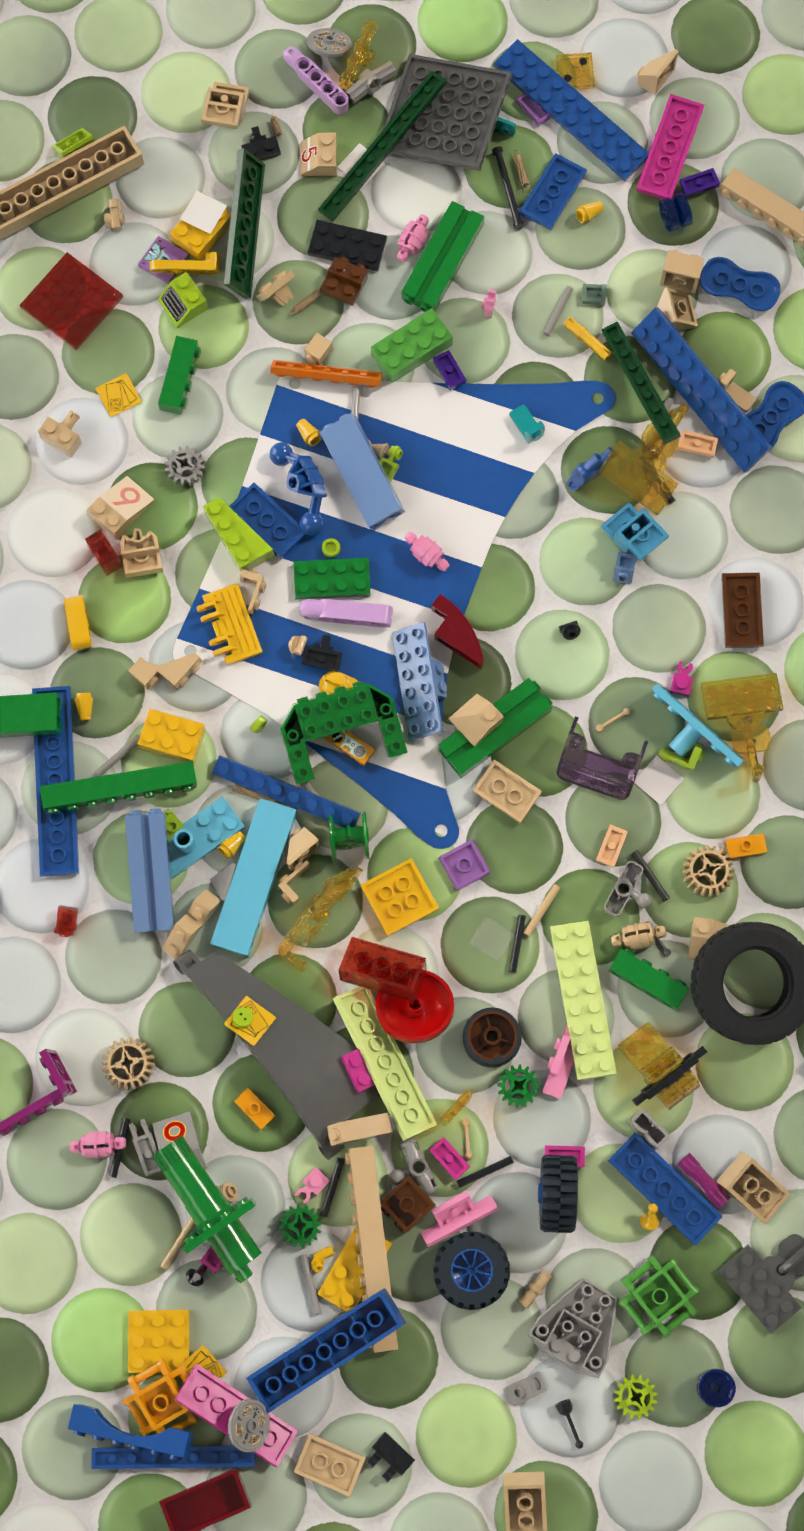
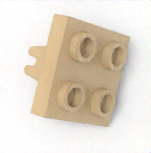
(277, 289)

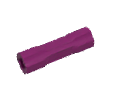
(704, 1180)

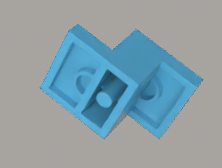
(634, 531)

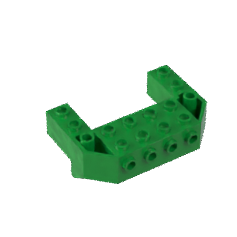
(336, 713)

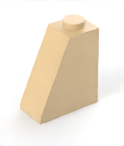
(359, 1129)

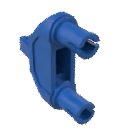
(587, 471)

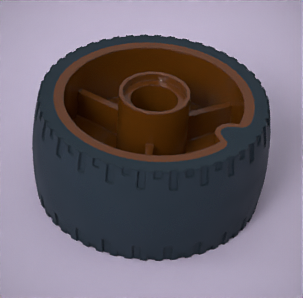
(484, 1051)

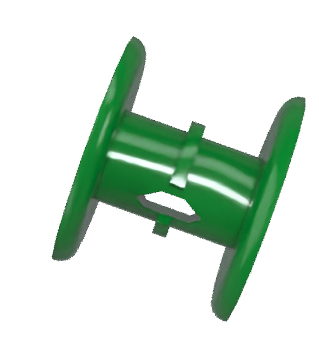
(340, 835)

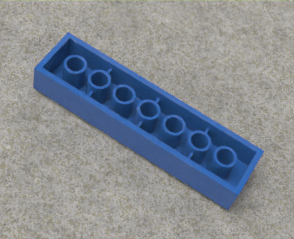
(326, 1350)

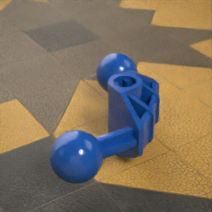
(302, 479)

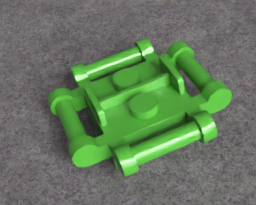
(659, 1296)

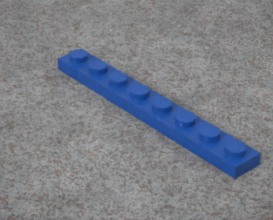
(285, 792)
(198, 1458)

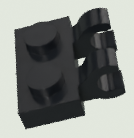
(393, 1454)

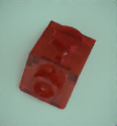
(66, 921)

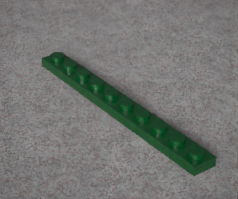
(382, 146)

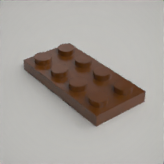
(742, 610)

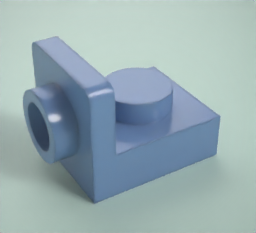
(624, 568)

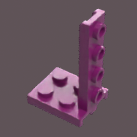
(58, 1077)

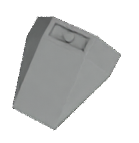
(578, 1329)

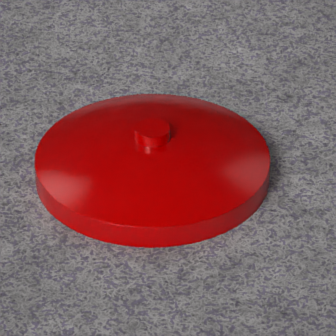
(419, 1019)

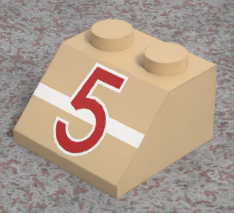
(319, 155)

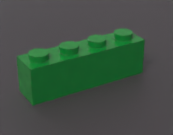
(179, 374)
(648, 979)

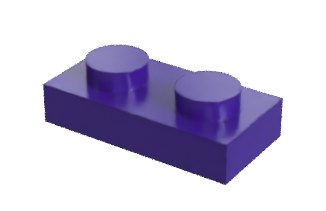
(699, 182)
(449, 370)

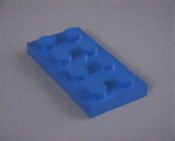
(553, 191)
(268, 520)

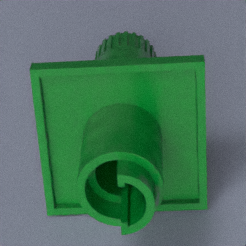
(213, 1215)

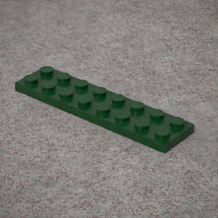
(244, 224)

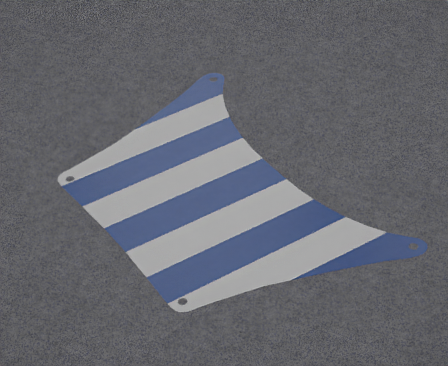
(456, 484)

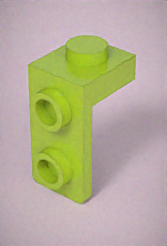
(684, 762)

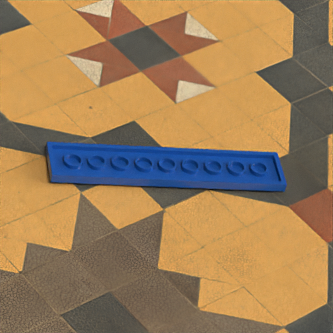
(572, 110)
(701, 390)
(56, 765)

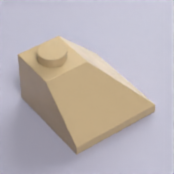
(657, 72)
(678, 309)
(476, 719)
(301, 847)
(701, 931)

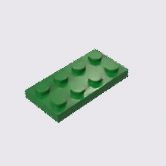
(332, 578)

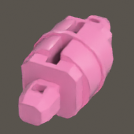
(412, 238)
(426, 551)
(97, 1139)

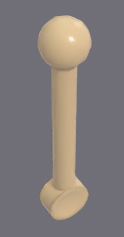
(599, 728)
(466, 1122)

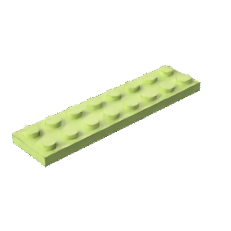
(582, 1000)
(385, 1063)

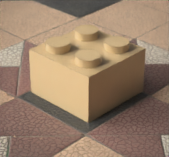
(681, 271)

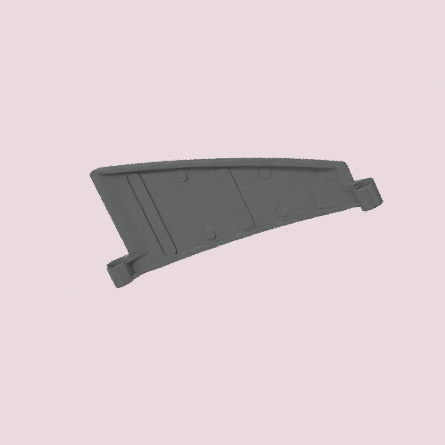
(294, 1050)

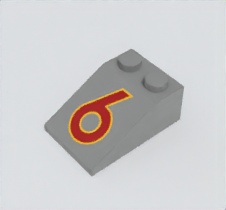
(174, 1127)

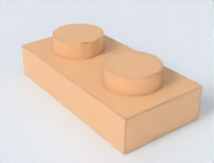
(697, 443)
(611, 846)

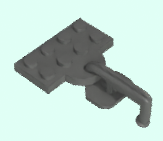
(761, 1284)

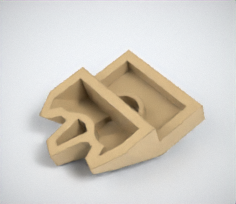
(141, 554)

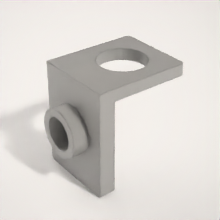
(525, 1390)

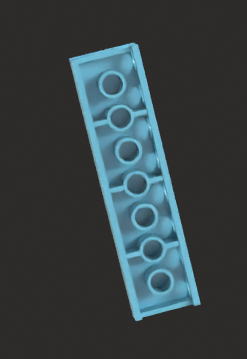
(254, 877)

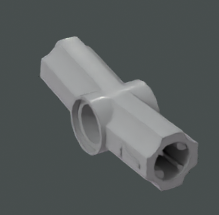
(370, 81)

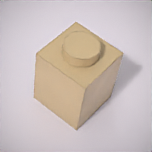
(318, 349)

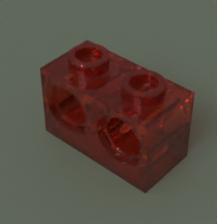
(103, 552)

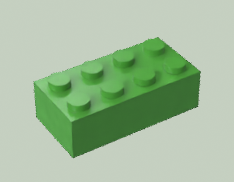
(411, 345)

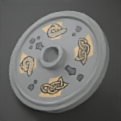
(329, 42)
(249, 1425)

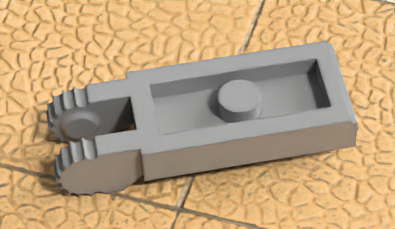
(145, 1148)

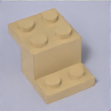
(225, 105)

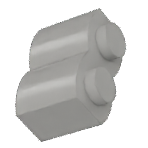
(653, 1133)

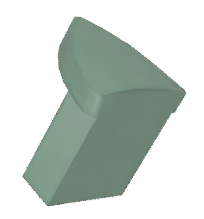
(594, 294)

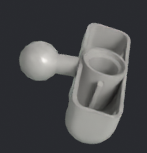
(618, 899)
(413, 1156)

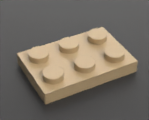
(507, 791)
(329, 1464)

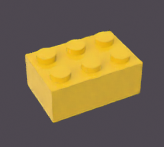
(196, 241)
(171, 736)

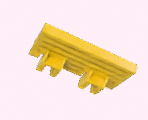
(233, 624)

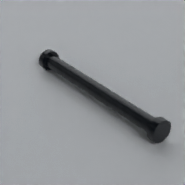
(497, 151)

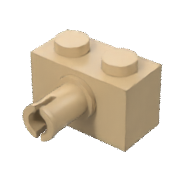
(60, 434)

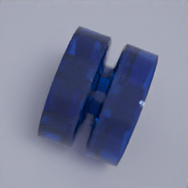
(675, 212)
(725, 1392)

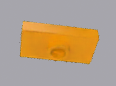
(746, 846)
(255, 1109)

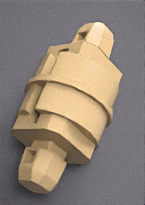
(638, 936)

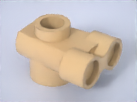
(115, 217)

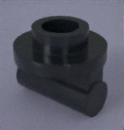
(570, 630)
(195, 1277)

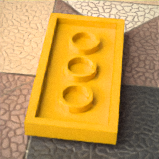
(343, 1281)

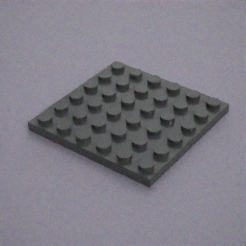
(459, 119)

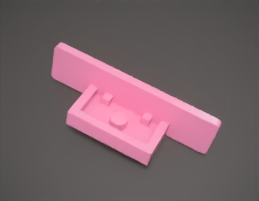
(559, 1067)
(457, 1215)

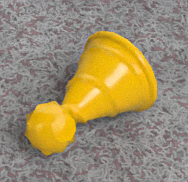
(649, 1220)

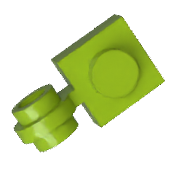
(388, 465)

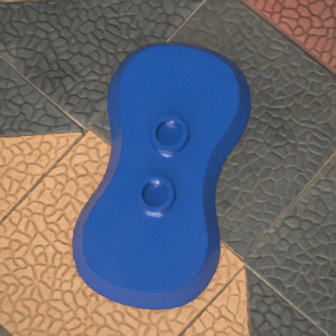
(753, 288)
(779, 407)

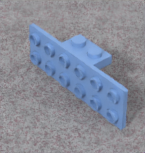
(420, 681)

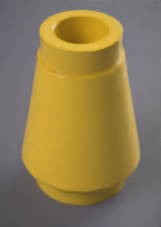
(589, 211)
(309, 433)
(84, 705)
(231, 845)

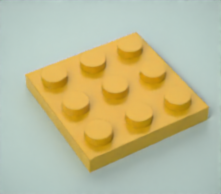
(399, 897)
(158, 1336)

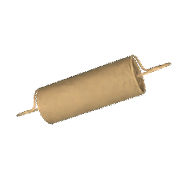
(276, 126)

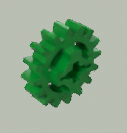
(512, 1079)
(291, 1226)

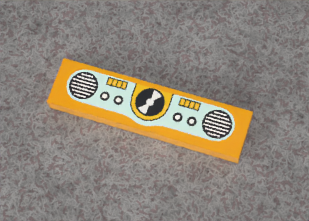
(351, 746)

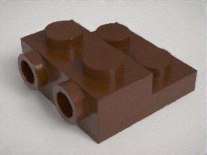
(344, 280)
(407, 1204)

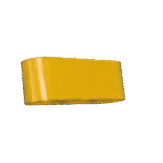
(78, 622)

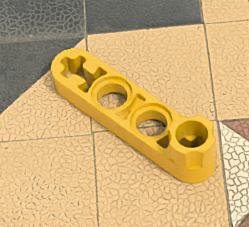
(210, 265)

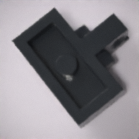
(261, 146)
(322, 656)

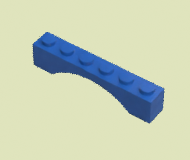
(91, 1421)

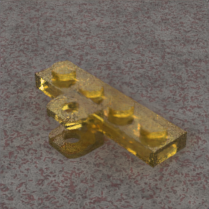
(361, 55)

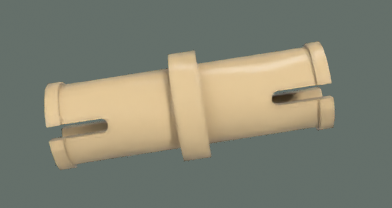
(535, 1288)

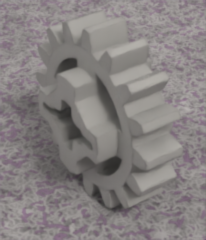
(185, 474)

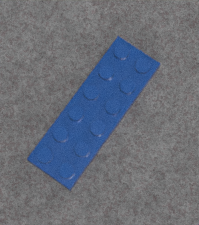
(665, 1188)

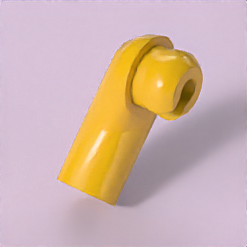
(319, 1258)

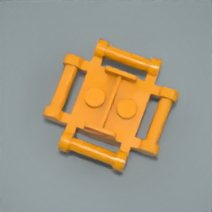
(158, 1399)

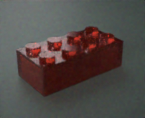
(382, 969)

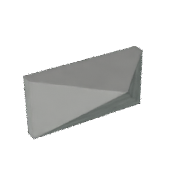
(223, 880)

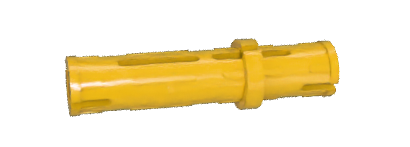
(582, 334)

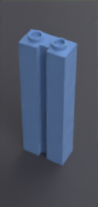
(362, 471)
(149, 870)

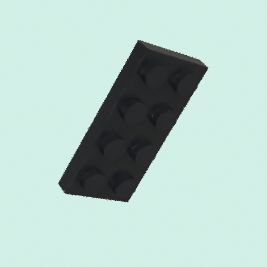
(340, 241)

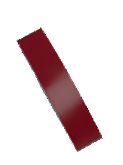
(457, 632)

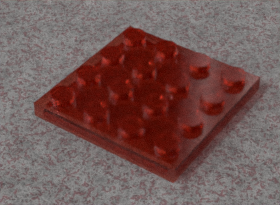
(71, 301)

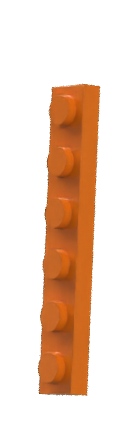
(329, 373)

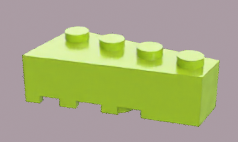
(237, 536)

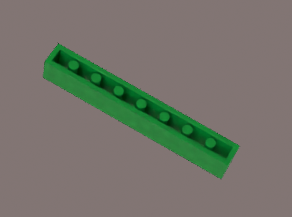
(118, 786)

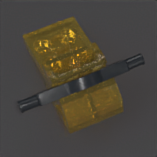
(661, 1066)

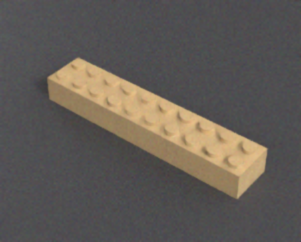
(67, 180)

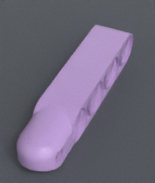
(297, 61)
(347, 612)

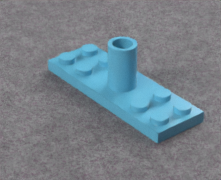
(694, 730)
(205, 834)

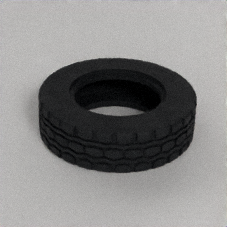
(709, 974)

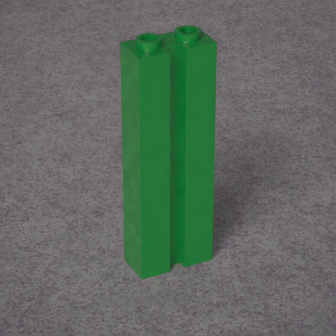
(442, 257)
(520, 709)
(30, 715)

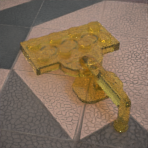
(642, 469)
(744, 705)
(334, 892)

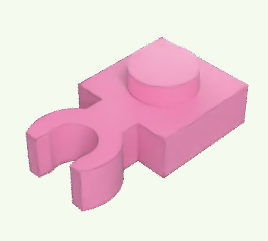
(489, 303)
(314, 1182)

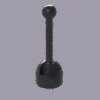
(564, 1408)

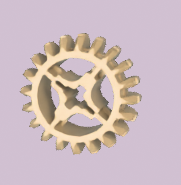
(692, 877)
(120, 1065)

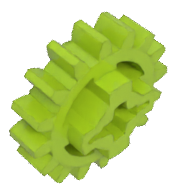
(643, 1392)

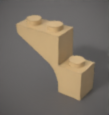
(173, 672)
(190, 924)

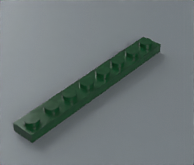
(641, 383)

